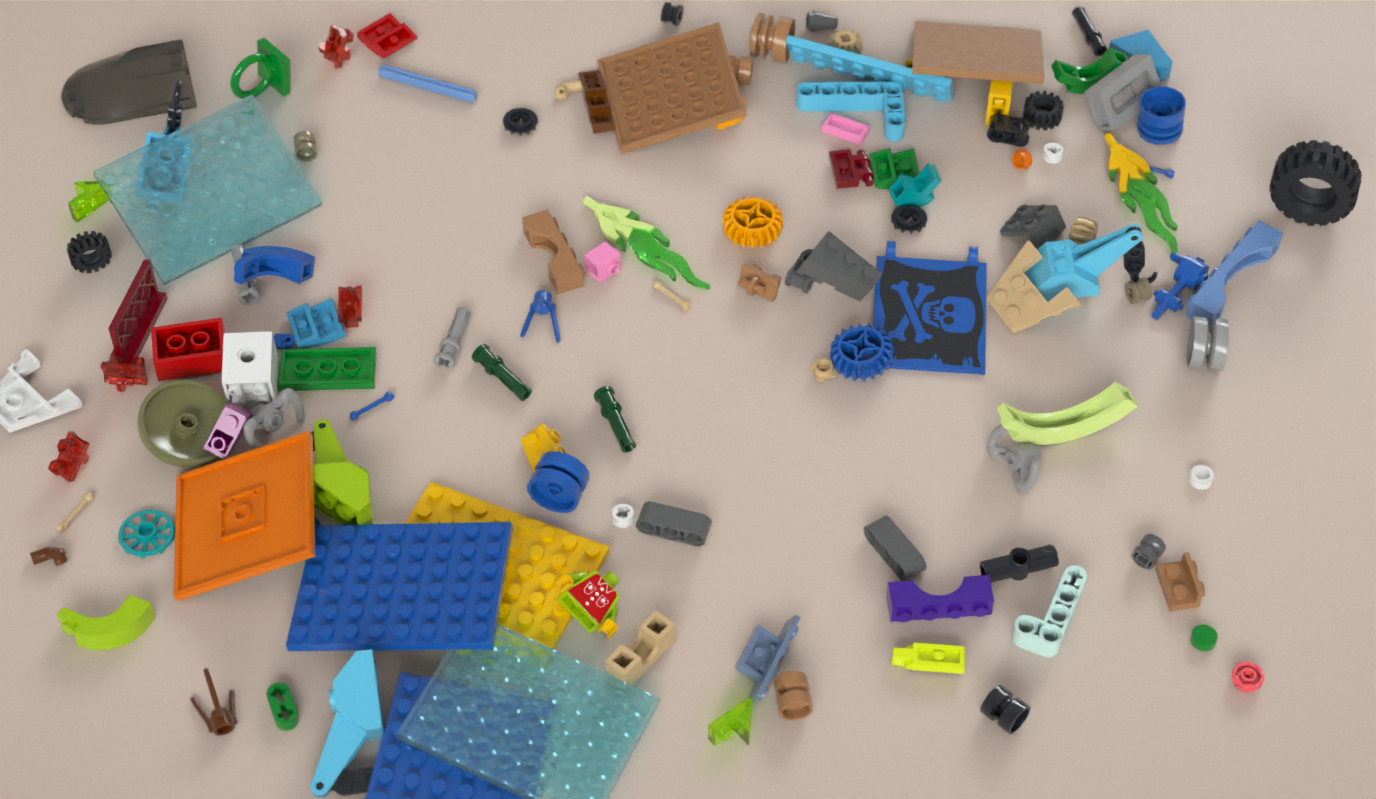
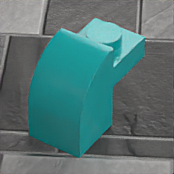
(915, 190)

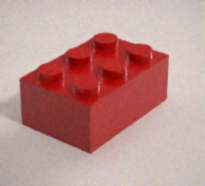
(188, 349)

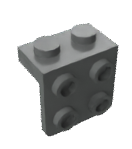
(1039, 222)

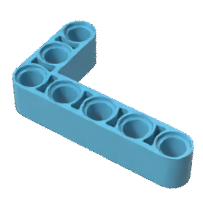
(857, 97)

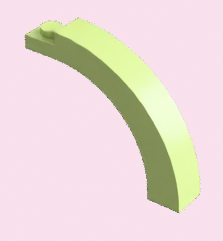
(1068, 423)

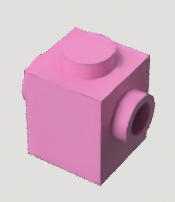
(602, 261)

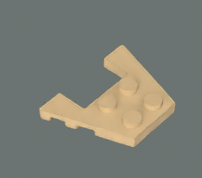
(1019, 300)

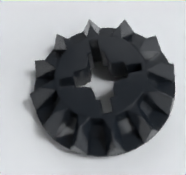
(513, 117)
(905, 212)

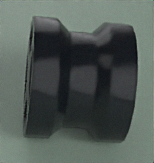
(672, 13)

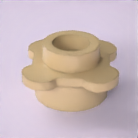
(823, 370)

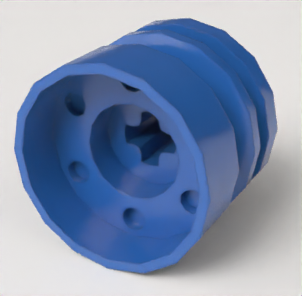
(1161, 115)

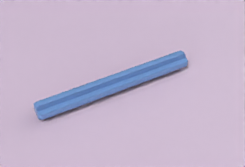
(427, 83)

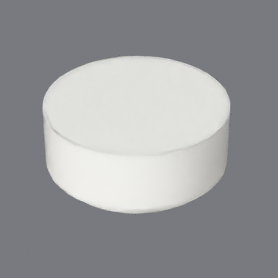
(1201, 477)

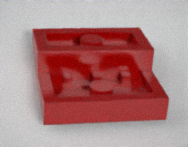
(386, 36)

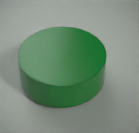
(1203, 637)

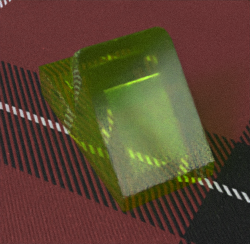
(89, 198)
(735, 720)

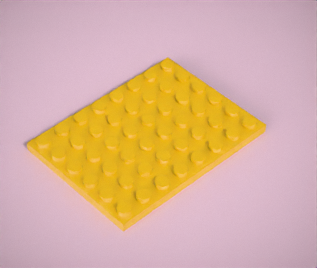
(535, 559)

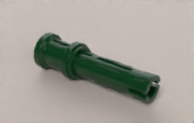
(495, 366)
(612, 411)

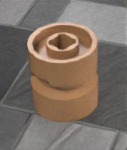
(742, 69)
(793, 695)

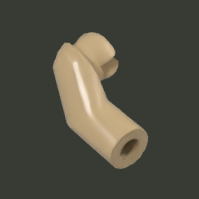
(565, 88)

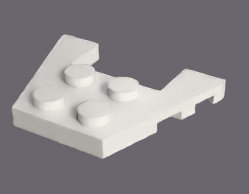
(22, 404)

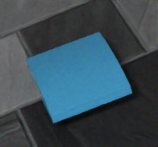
(316, 324)

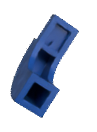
(274, 261)

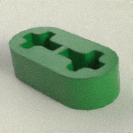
(287, 704)

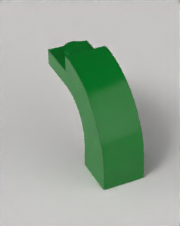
(1082, 78)

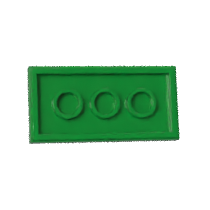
(327, 368)

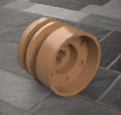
(772, 37)

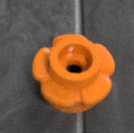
(1022, 159)

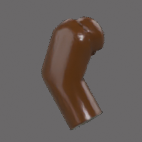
(48, 553)

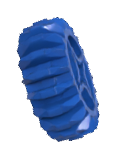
(861, 352)

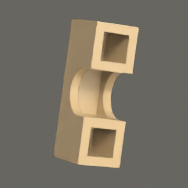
(653, 640)

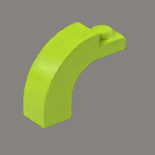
(112, 630)

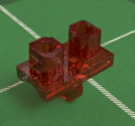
(335, 45)
(350, 306)
(124, 374)
(70, 458)

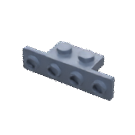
(762, 655)

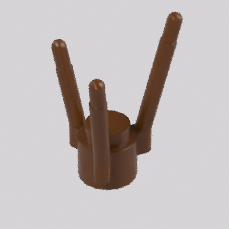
(221, 720)

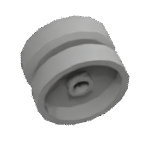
(1207, 343)

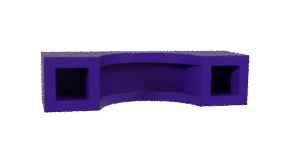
(909, 602)

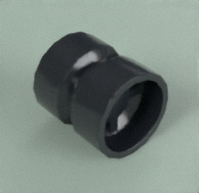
(1002, 707)

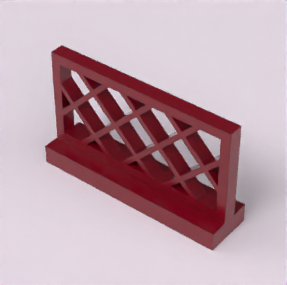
(136, 314)

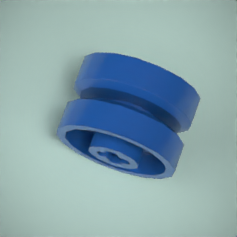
(558, 482)

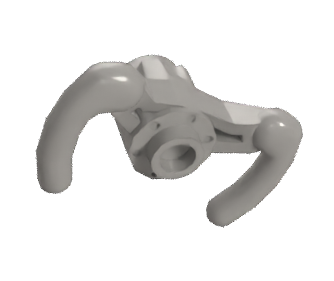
(270, 416)
(1018, 458)

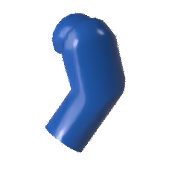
(284, 341)

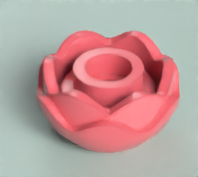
(1249, 670)

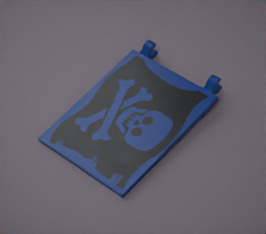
(933, 312)

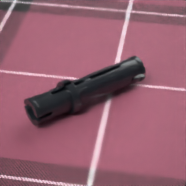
(1092, 36)

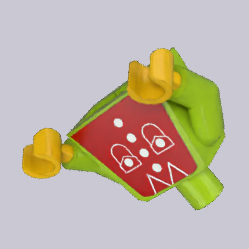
(591, 599)

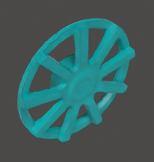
(146, 533)

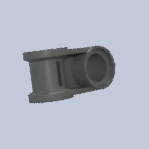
(803, 282)

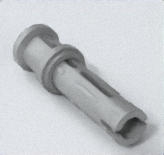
(248, 287)
(451, 344)

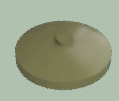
(178, 422)

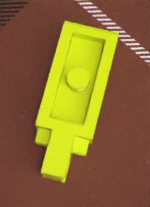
(930, 657)

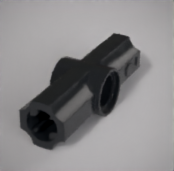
(1019, 563)

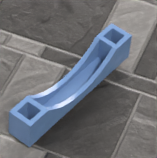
(1256, 247)

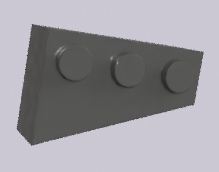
(840, 267)

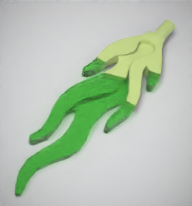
(640, 238)

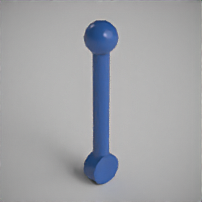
(1169, 173)
(389, 396)

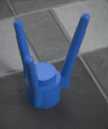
(542, 305)

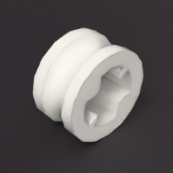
(1054, 157)
(619, 521)

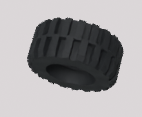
(1319, 162)

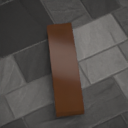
(596, 101)

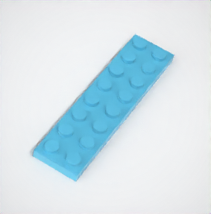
(866, 67)

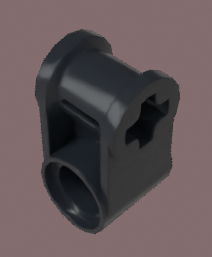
(1007, 128)

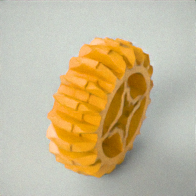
(752, 222)

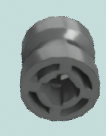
(1148, 551)

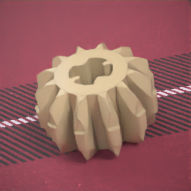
(846, 41)
(1083, 230)

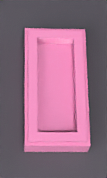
(845, 128)

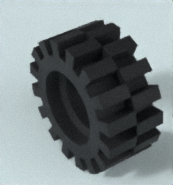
(1046, 102)
(86, 243)

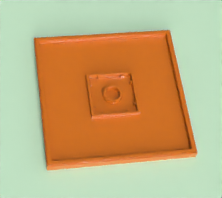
(244, 516)

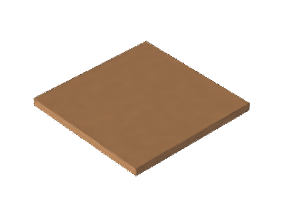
(978, 52)
(671, 88)

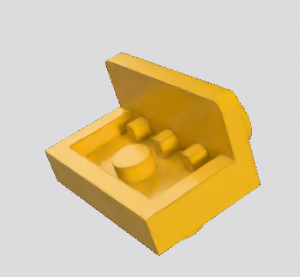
(539, 442)

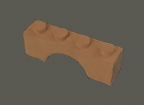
(544, 233)

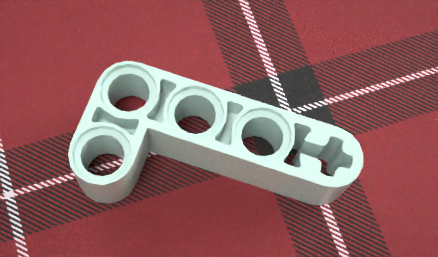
(1040, 631)

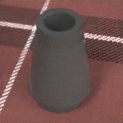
(820, 21)

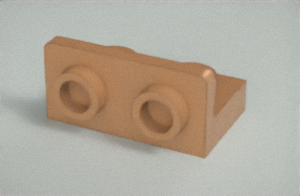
(1180, 583)

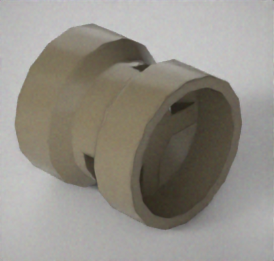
(305, 146)

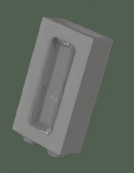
(1118, 94)

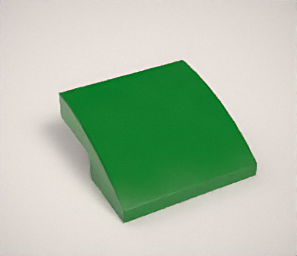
(890, 166)

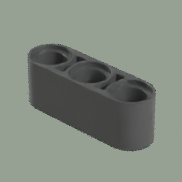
(673, 523)
(895, 548)

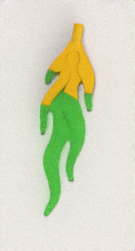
(1144, 193)

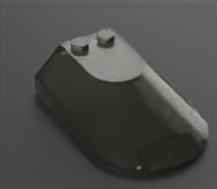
(129, 85)

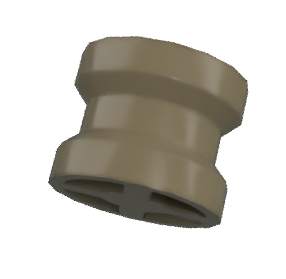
(1138, 290)

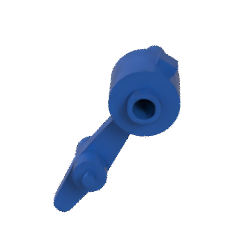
(1188, 274)

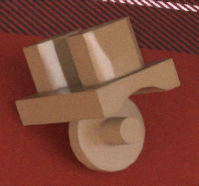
(759, 282)

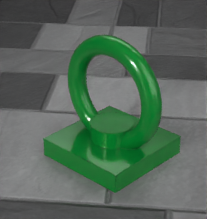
(272, 68)

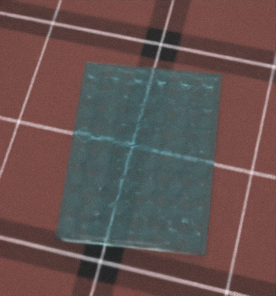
(207, 189)
(529, 719)

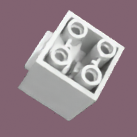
(250, 368)

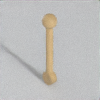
(686, 305)
(62, 526)

